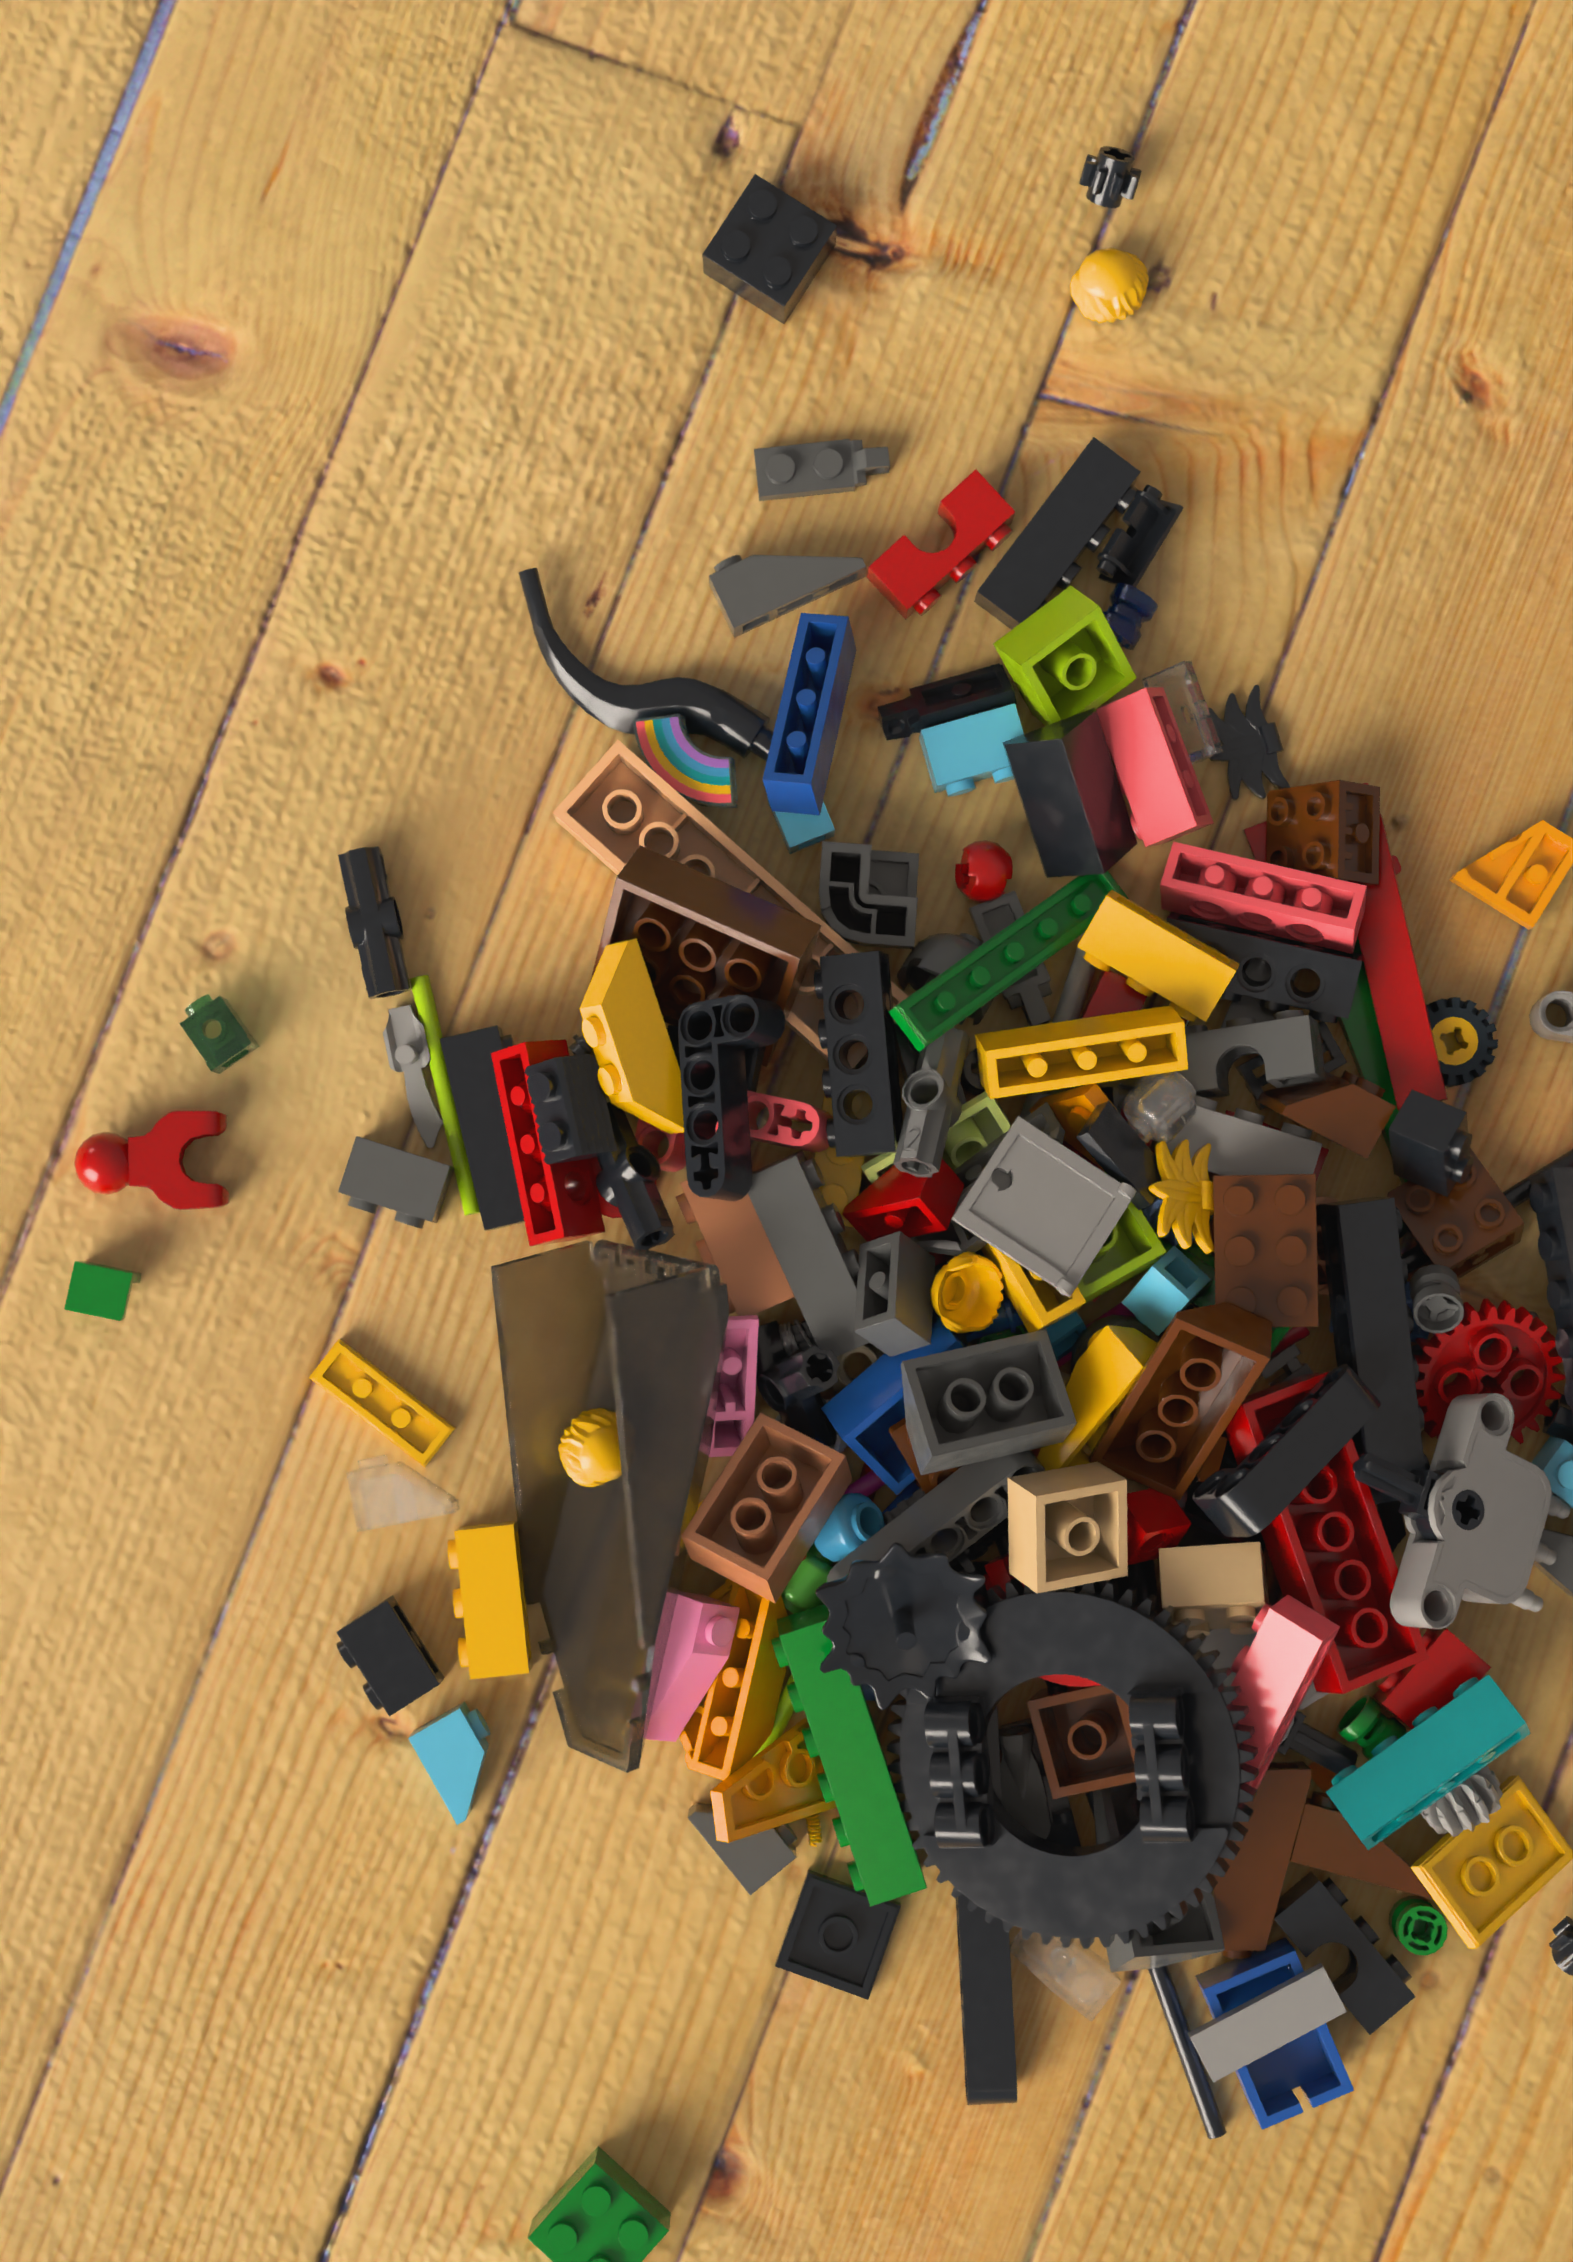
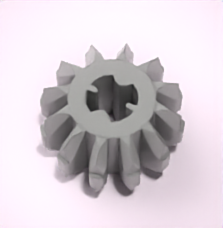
(1466, 1804)

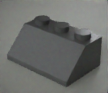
(985, 1402)

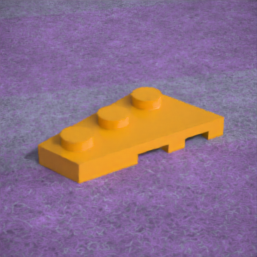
(770, 1789)

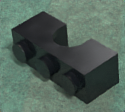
(1370, 1984)

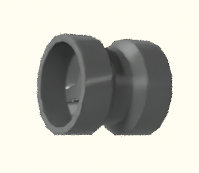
(1436, 1299)

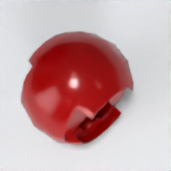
(983, 871)

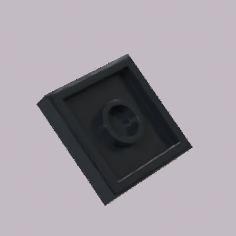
(837, 1935)

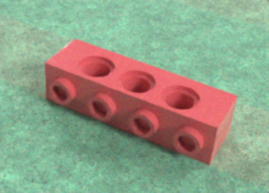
(1263, 897)

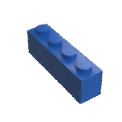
(809, 714)

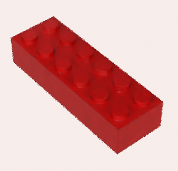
(1332, 1552)

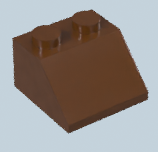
(1339, 1109)

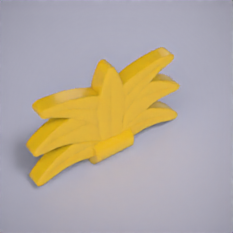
(1185, 1194)

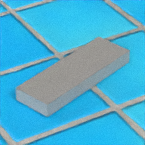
(1267, 2022)

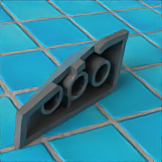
(1184, 1939)

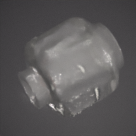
(1160, 1106)

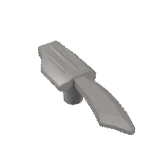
(409, 1053)

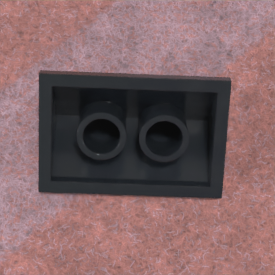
(1071, 796)

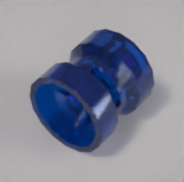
(1128, 611)

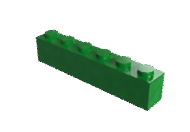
(852, 1762)

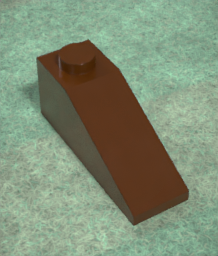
(1331, 1845)

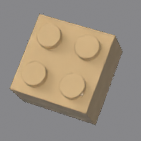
(1067, 1527)
(1214, 1586)

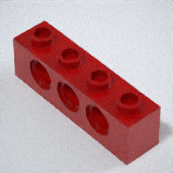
(556, 1198)

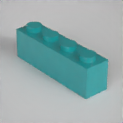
(1427, 1760)

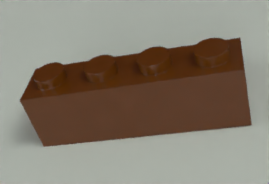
(1185, 1397)

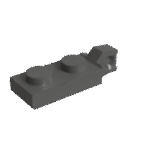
(816, 468)
(1028, 991)

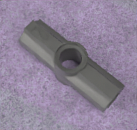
(928, 1121)

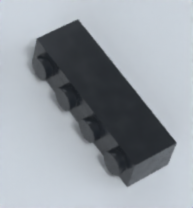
(1059, 534)
(483, 1123)

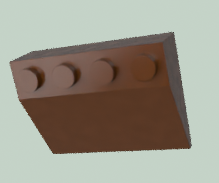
(706, 937)

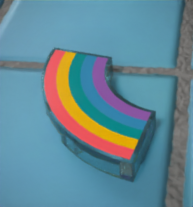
(683, 765)

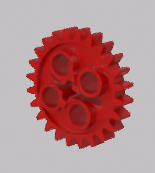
(1460, 1353)

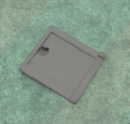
(1051, 1213)

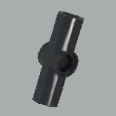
(374, 922)
(630, 1185)

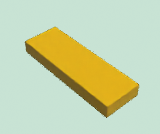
(382, 1402)

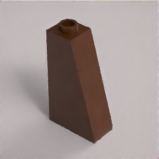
(1254, 1881)

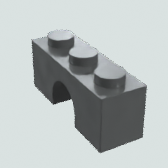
(1287, 1044)

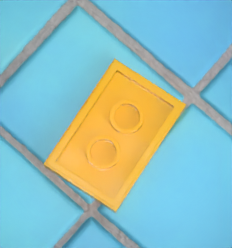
(1495, 1869)

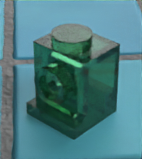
(231, 1044)

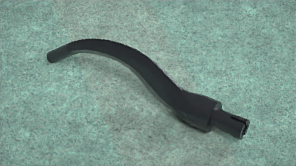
(703, 706)

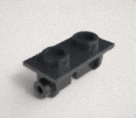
(1132, 551)

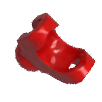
(153, 1161)

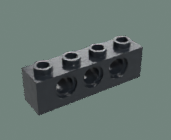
(1336, 969)
(879, 1077)

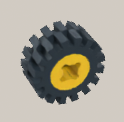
(1472, 1030)

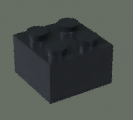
(769, 248)

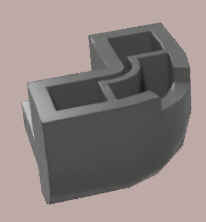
(869, 894)

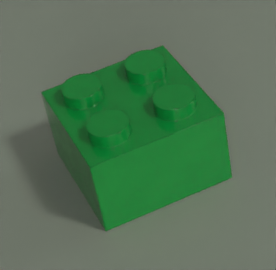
(600, 2216)

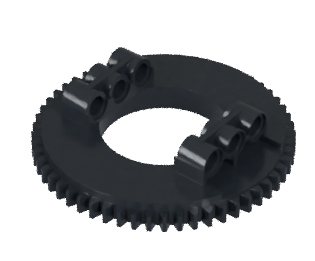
(1184, 1766)

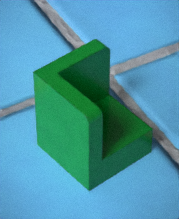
(100, 1290)

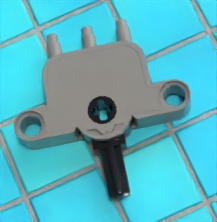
(1468, 1517)

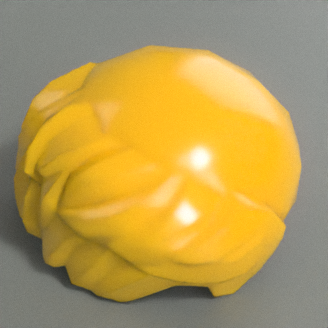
(1109, 285)
(967, 1293)
(591, 1448)

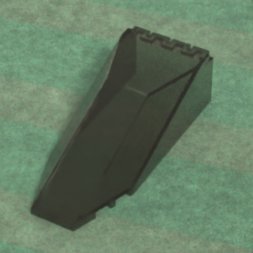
(608, 1559)

